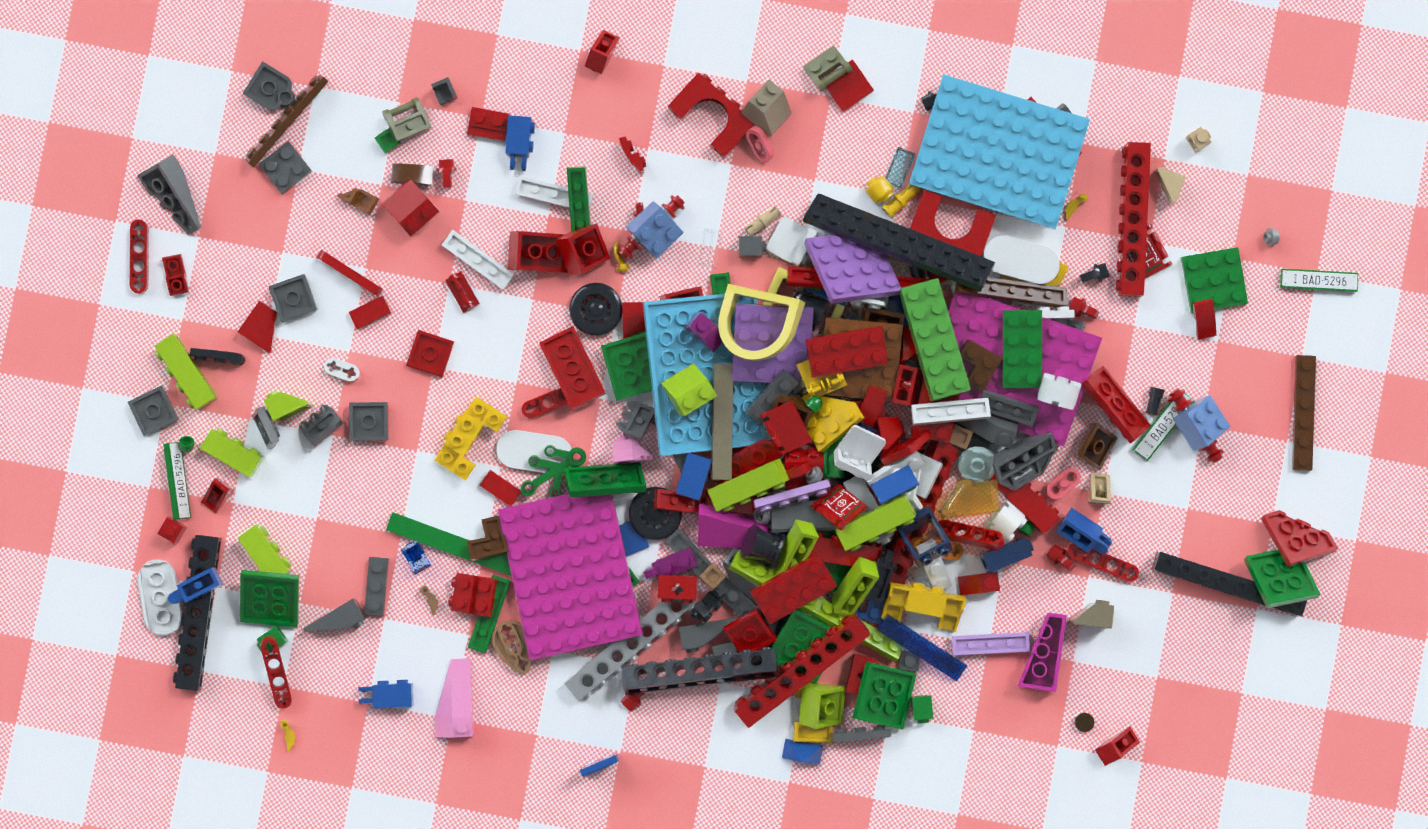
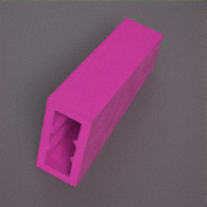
(723, 528)

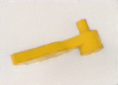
(1073, 205)
(623, 266)
(289, 734)

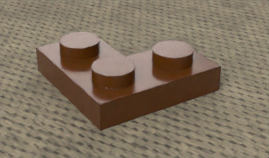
(984, 361)
(492, 544)

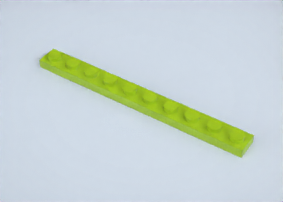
(817, 608)

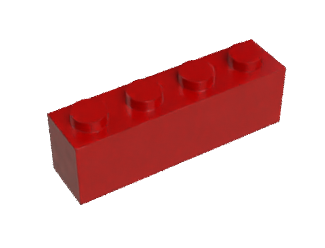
(1031, 505)
(833, 551)

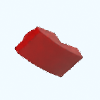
(635, 159)
(175, 274)
(1205, 319)

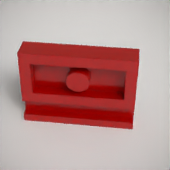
(488, 124)

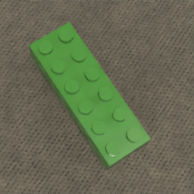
(934, 340)

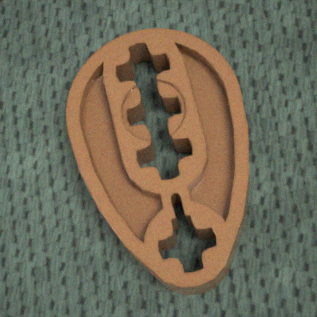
(502, 647)

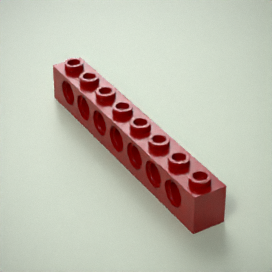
(1142, 152)
(904, 561)
(751, 715)

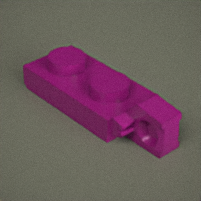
(672, 564)

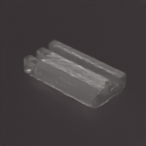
(713, 232)

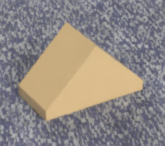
(1171, 183)
(1099, 489)

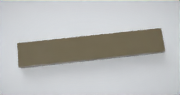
(722, 422)

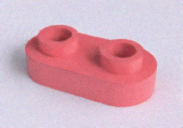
(759, 144)
(1062, 483)

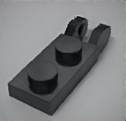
(218, 356)

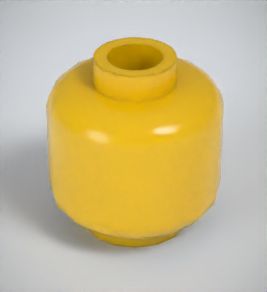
(879, 190)

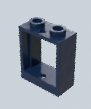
(922, 518)
(1007, 555)

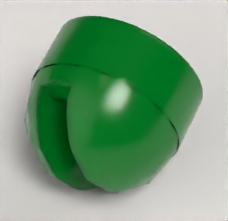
(814, 403)
(186, 444)
(1027, 529)

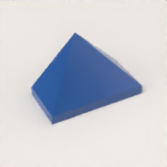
(802, 752)

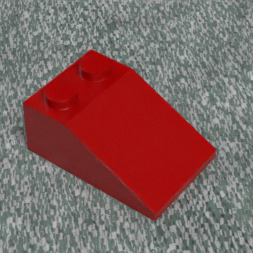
(535, 252)
(939, 431)

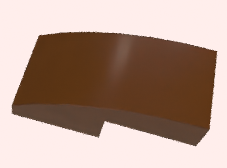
(418, 173)

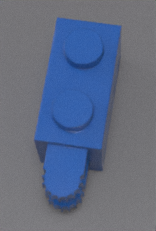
(519, 139)
(1083, 532)
(196, 586)
(389, 695)

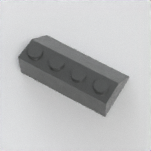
(784, 517)

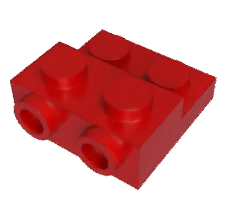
(473, 594)

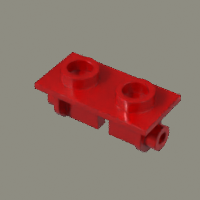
(462, 291)

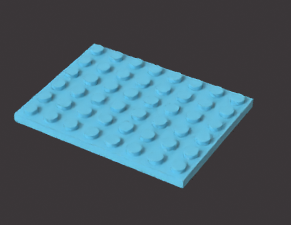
(999, 151)
(673, 350)

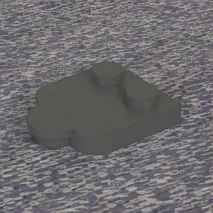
(270, 88)

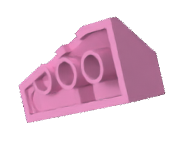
(629, 451)
(455, 705)

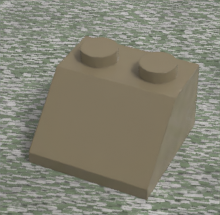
(768, 108)
(1095, 614)

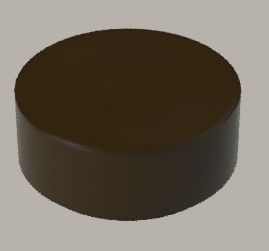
(1084, 722)

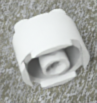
(1059, 391)
(1006, 521)

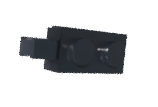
(885, 570)

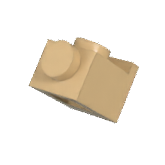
(1198, 139)

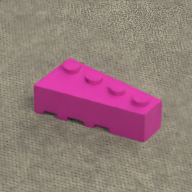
(1044, 661)

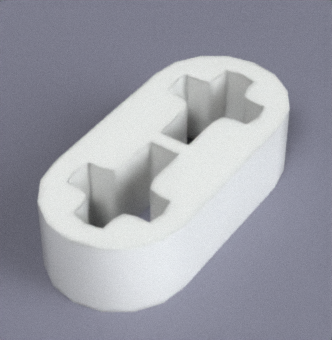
(340, 374)

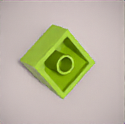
(688, 390)
(284, 405)
(822, 705)

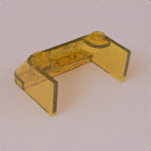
(970, 499)

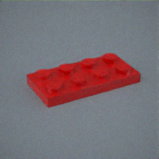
(846, 351)
(572, 368)
(1116, 404)
(793, 588)

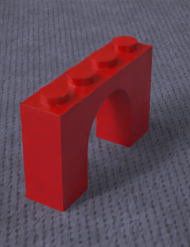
(702, 90)
(972, 242)

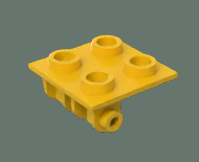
(820, 385)

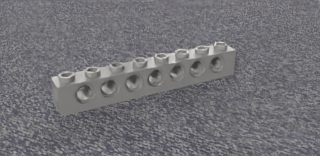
(575, 683)

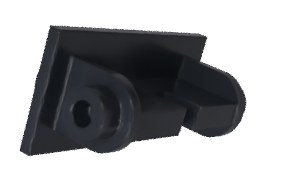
(712, 602)

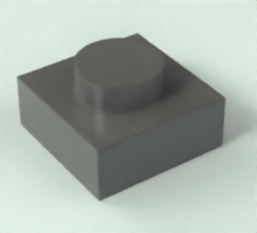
(909, 661)

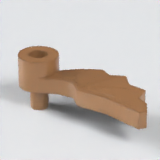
(431, 599)

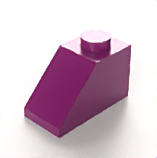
(704, 331)

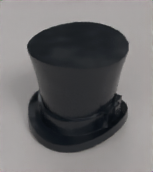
(810, 301)
(762, 546)

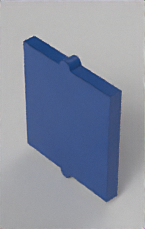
(631, 539)

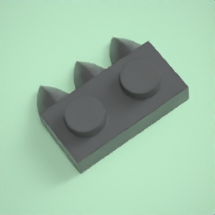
(637, 420)
(322, 425)

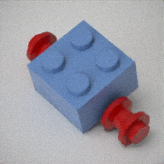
(653, 229)
(1200, 423)

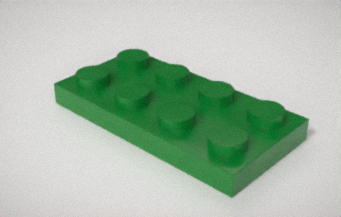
(1022, 349)
(605, 479)

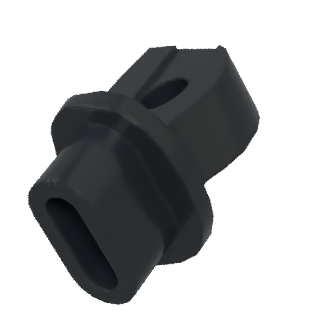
(928, 100)
(1100, 272)

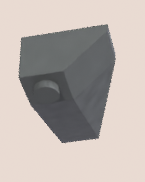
(170, 187)

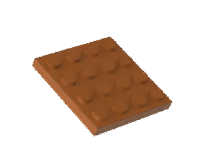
(878, 376)

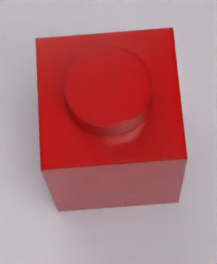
(172, 530)

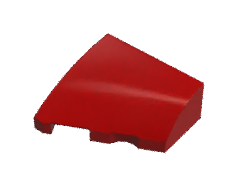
(632, 318)
(260, 326)

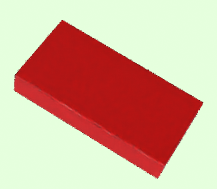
(369, 312)
(872, 404)
(500, 488)

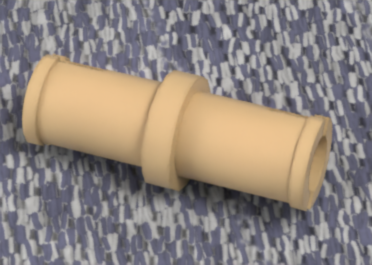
(762, 221)

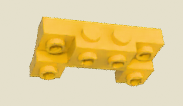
(465, 434)
(926, 601)

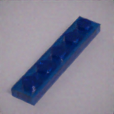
(922, 647)

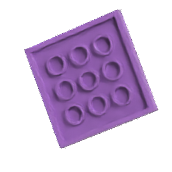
(851, 269)
(759, 328)

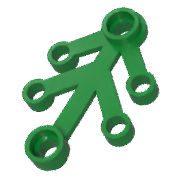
(556, 468)

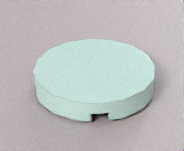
(976, 464)

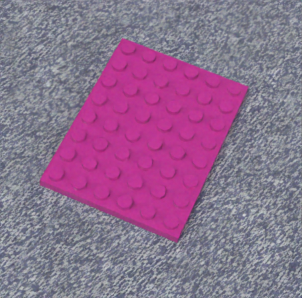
(1064, 353)
(570, 573)

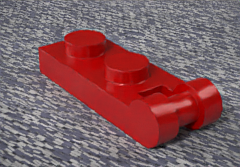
(671, 501)

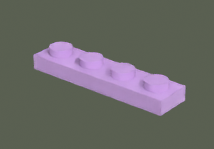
(784, 498)
(990, 643)

